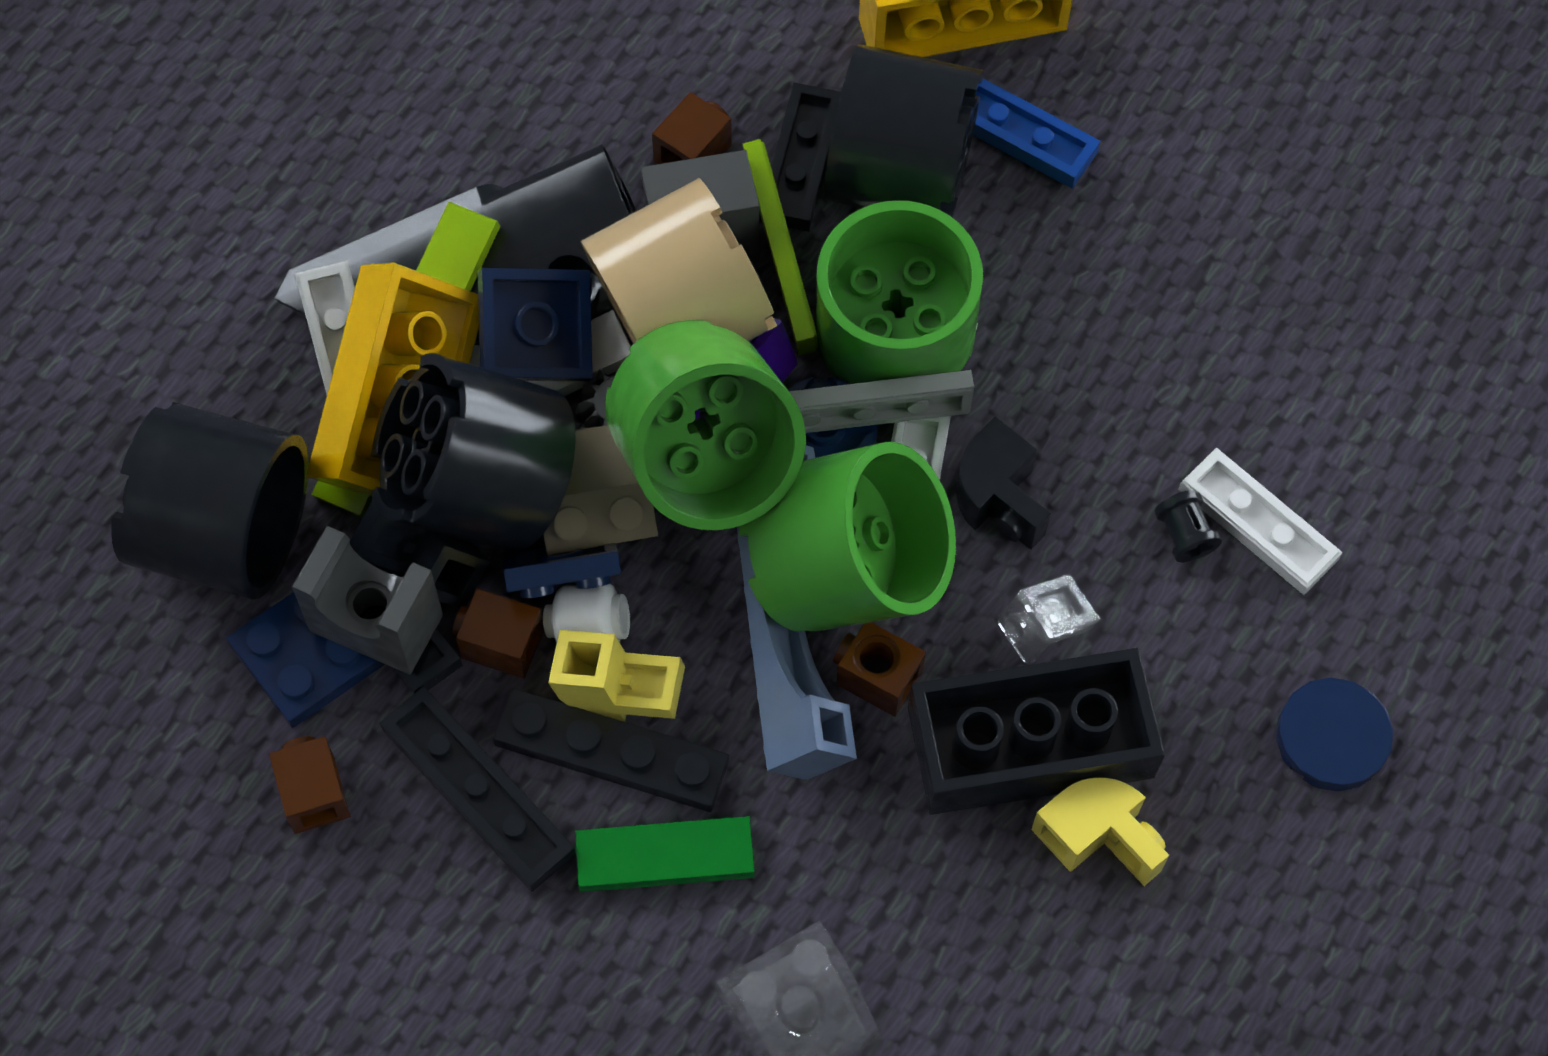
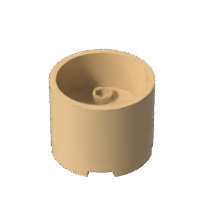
(677, 266)

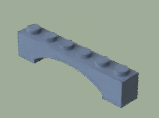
(800, 720)

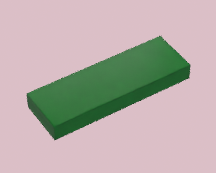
(664, 854)

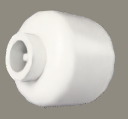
(587, 611)

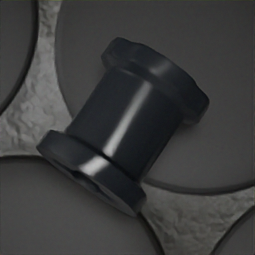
(1187, 526)

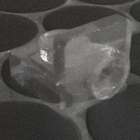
(1045, 616)

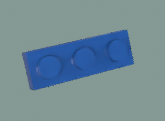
(1033, 135)

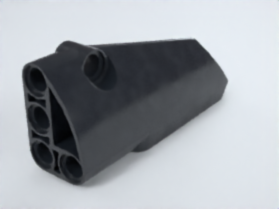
(538, 219)

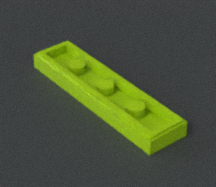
(781, 249)

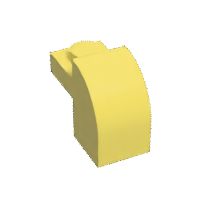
(601, 678)
(1099, 814)

